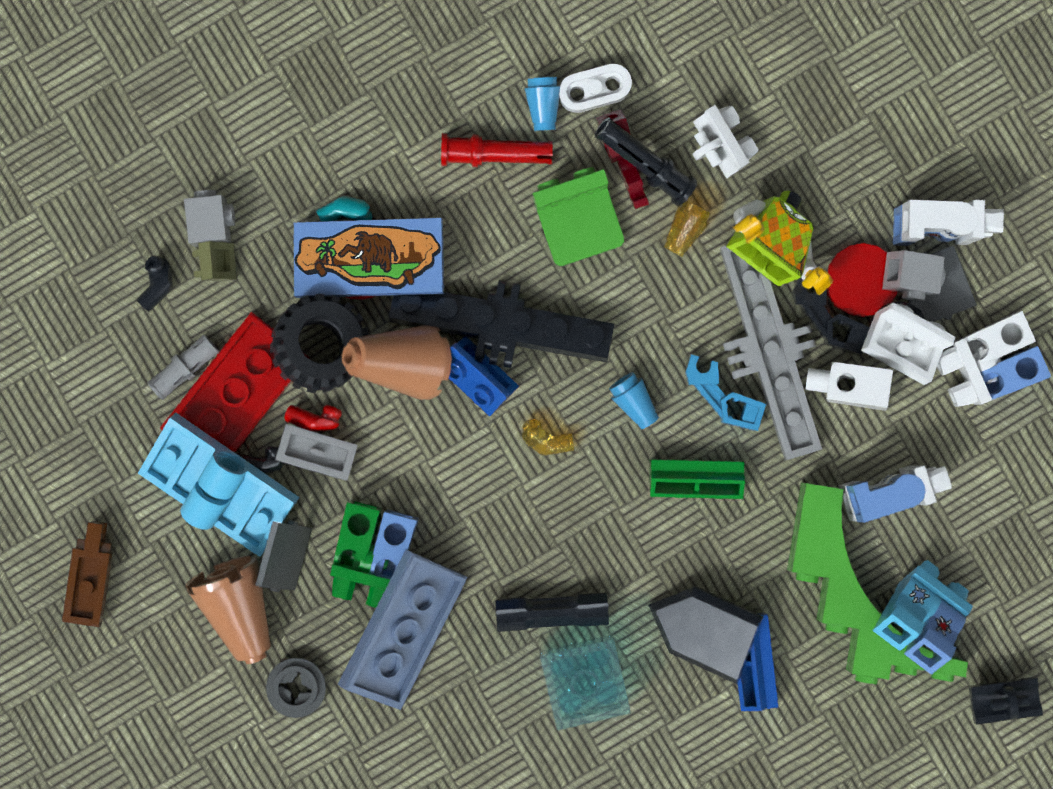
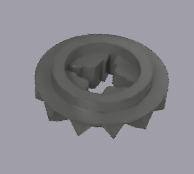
(281, 696)

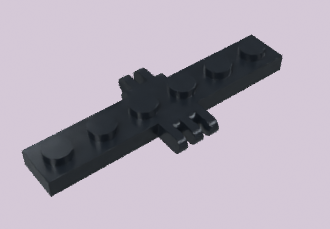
(505, 323)

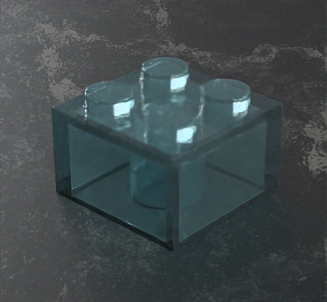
(584, 682)

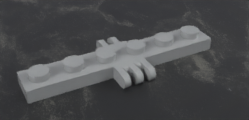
(771, 352)

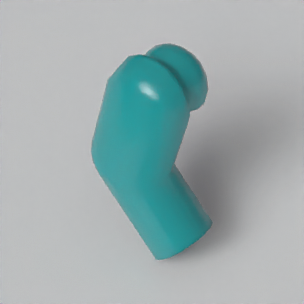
(345, 207)

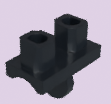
(1005, 700)

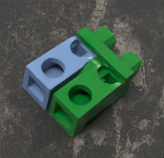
(360, 560)

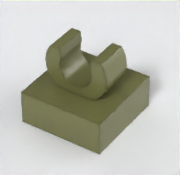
(216, 261)

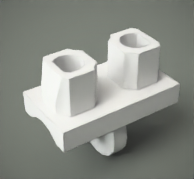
(719, 142)

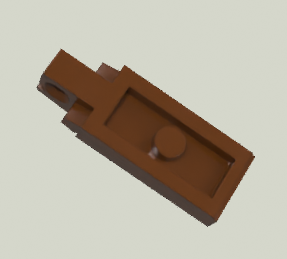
(88, 577)

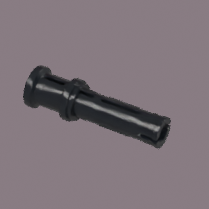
(658, 171)

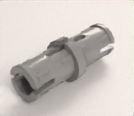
(183, 367)

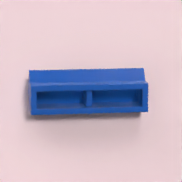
(757, 680)

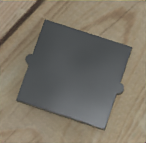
(954, 293)
(283, 556)

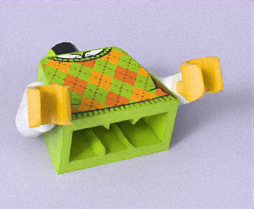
(778, 241)

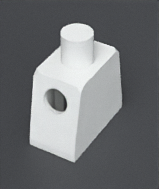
(870, 388)

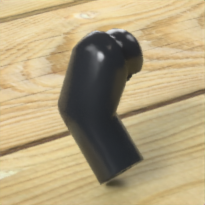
(160, 282)
(265, 464)

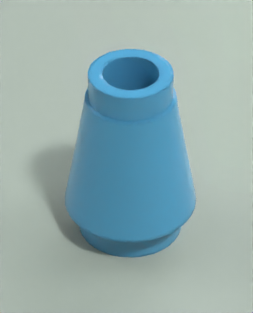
(543, 102)
(634, 400)

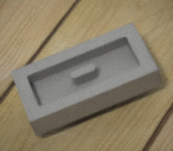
(316, 452)

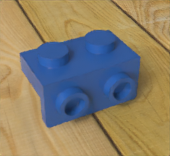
(479, 381)

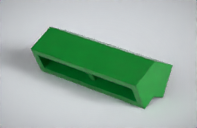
(696, 479)

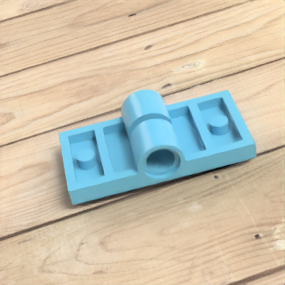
(216, 485)

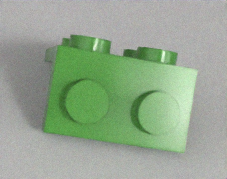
(578, 217)

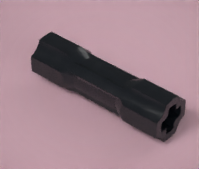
(578, 610)

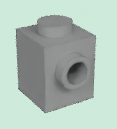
(208, 218)
(914, 274)

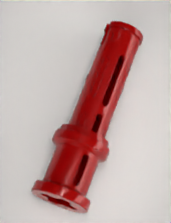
(475, 151)

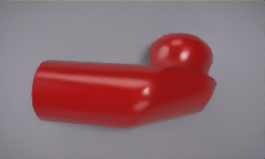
(313, 422)

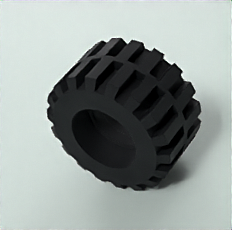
(286, 342)

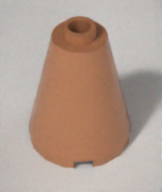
(401, 360)
(234, 607)

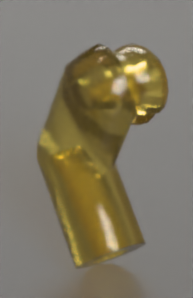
(543, 442)

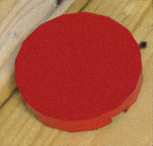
(859, 280)

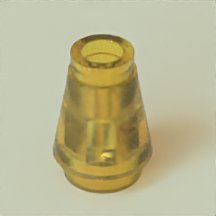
(686, 227)

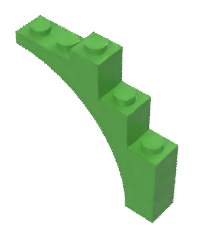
(821, 552)

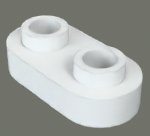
(594, 87)

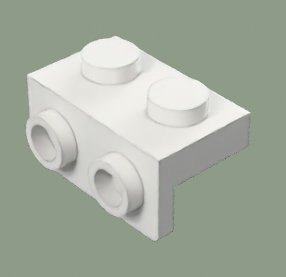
(907, 342)

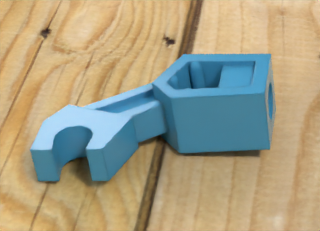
(708, 387)

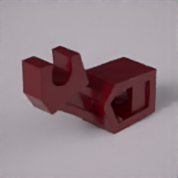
(629, 173)

